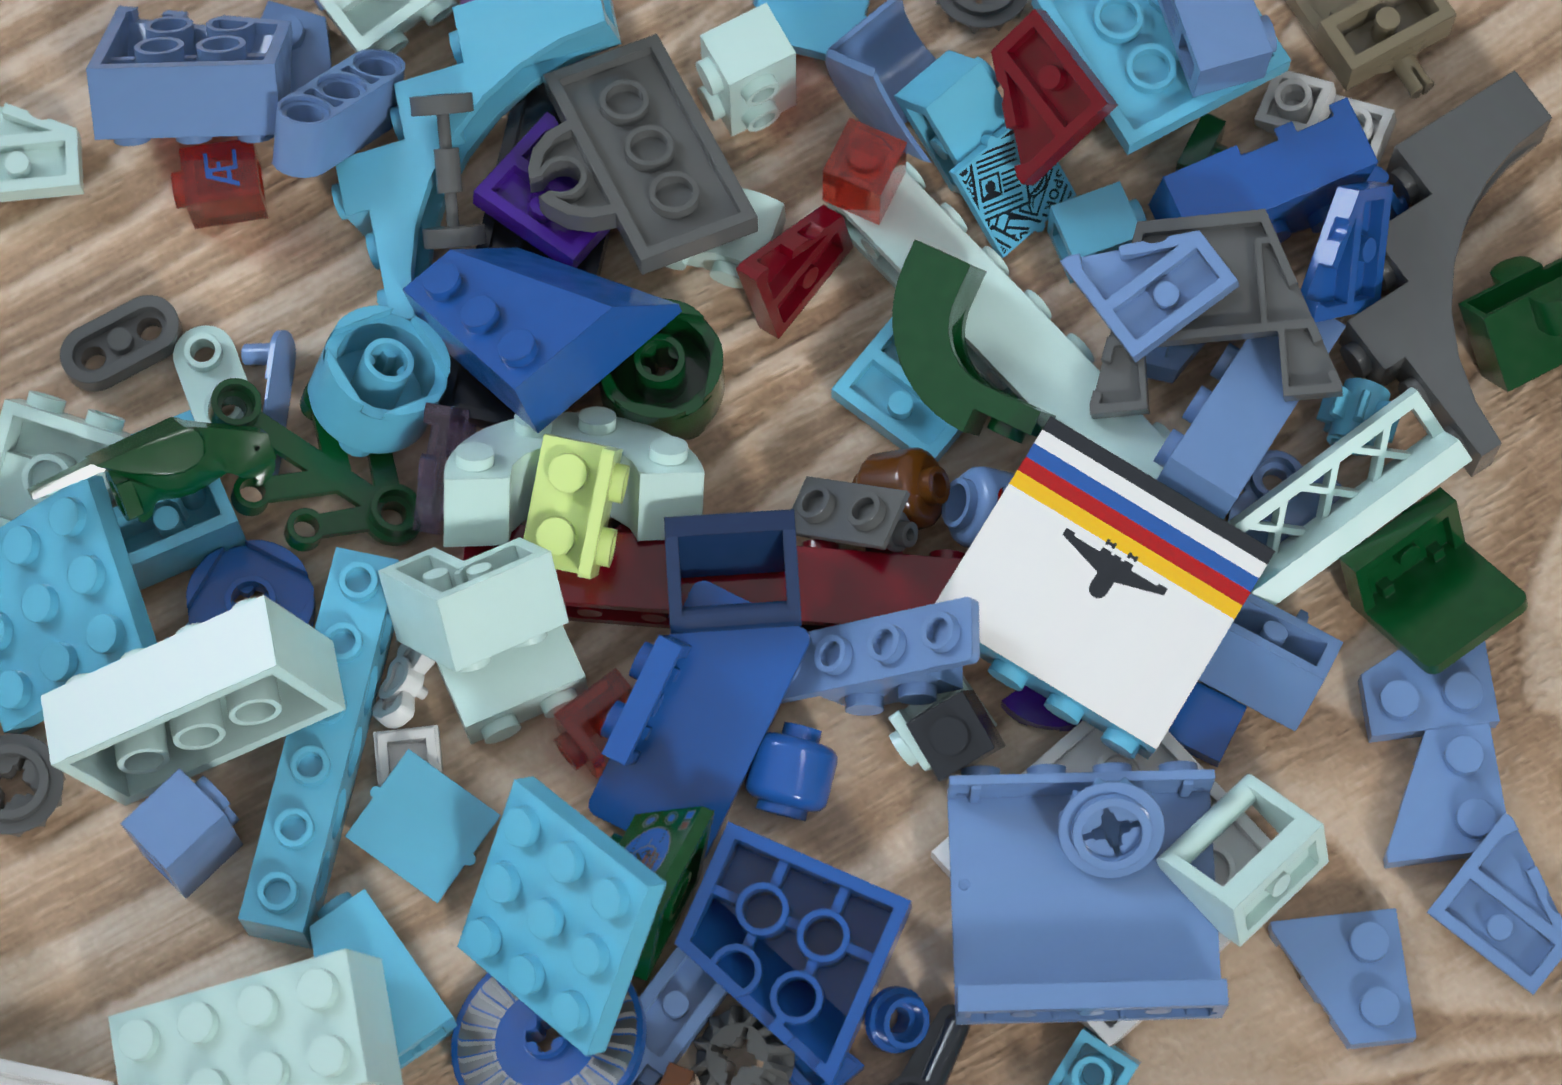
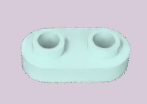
(202, 377)

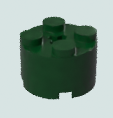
(686, 394)

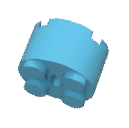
(377, 380)

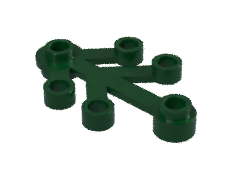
(323, 473)

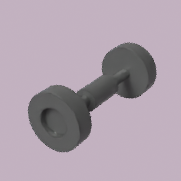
(448, 171)

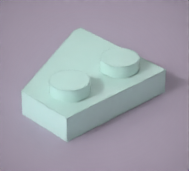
(38, 157)

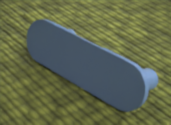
(280, 361)

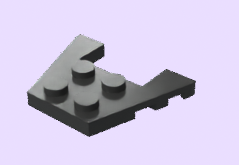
(1262, 306)

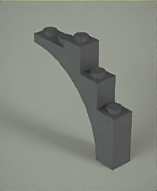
(1444, 177)

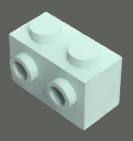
(747, 71)

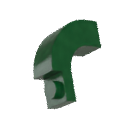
(931, 346)

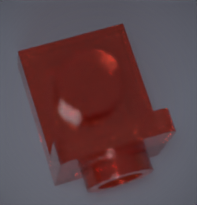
(585, 718)

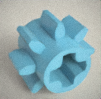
(1359, 402)

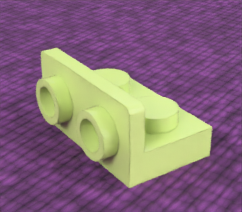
(574, 503)

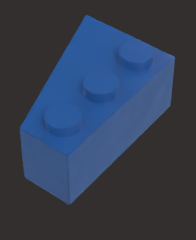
(1287, 177)

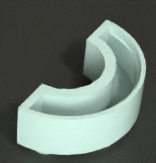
(495, 470)

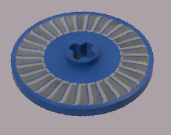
(500, 1038)

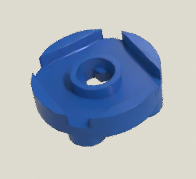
(248, 569)

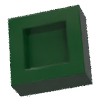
(1204, 141)

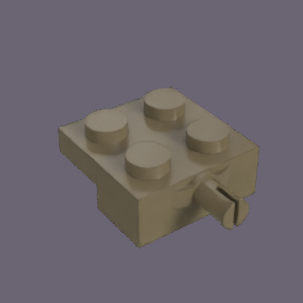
(1375, 36)

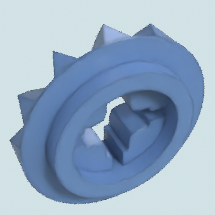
(1092, 849)

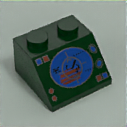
(674, 849)

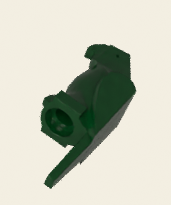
(170, 463)

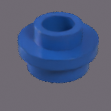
(911, 1022)

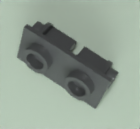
(854, 514)

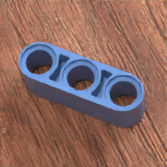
(336, 113)

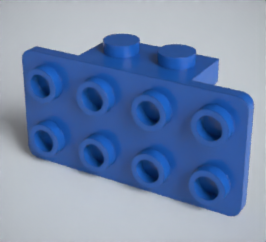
(694, 717)

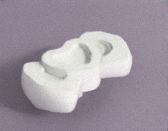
(401, 687)

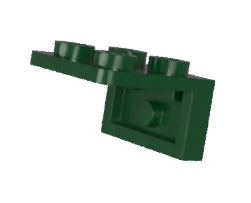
(1429, 585)

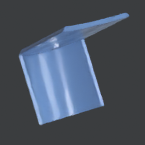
(874, 65)

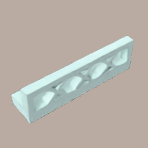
(1362, 508)

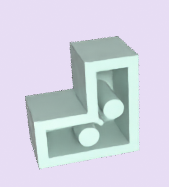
(475, 606)

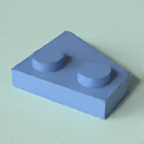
(1449, 798)

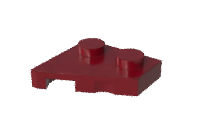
(1047, 94)
(793, 268)

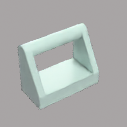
(1267, 879)

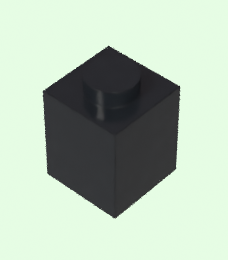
(955, 734)

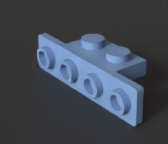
(890, 658)

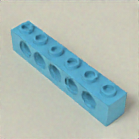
(321, 762)

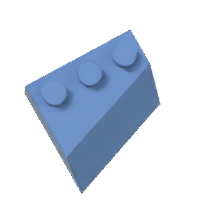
(188, 78)

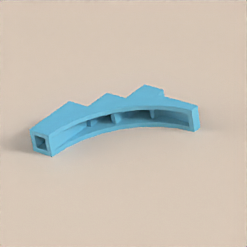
(500, 58)

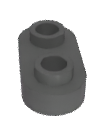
(120, 341)

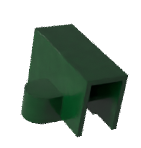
(1517, 322)

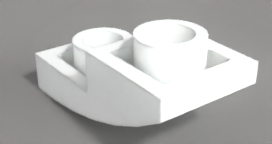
(1307, 102)

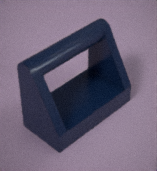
(732, 547)

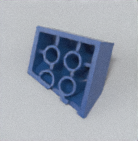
(533, 325)
(793, 942)

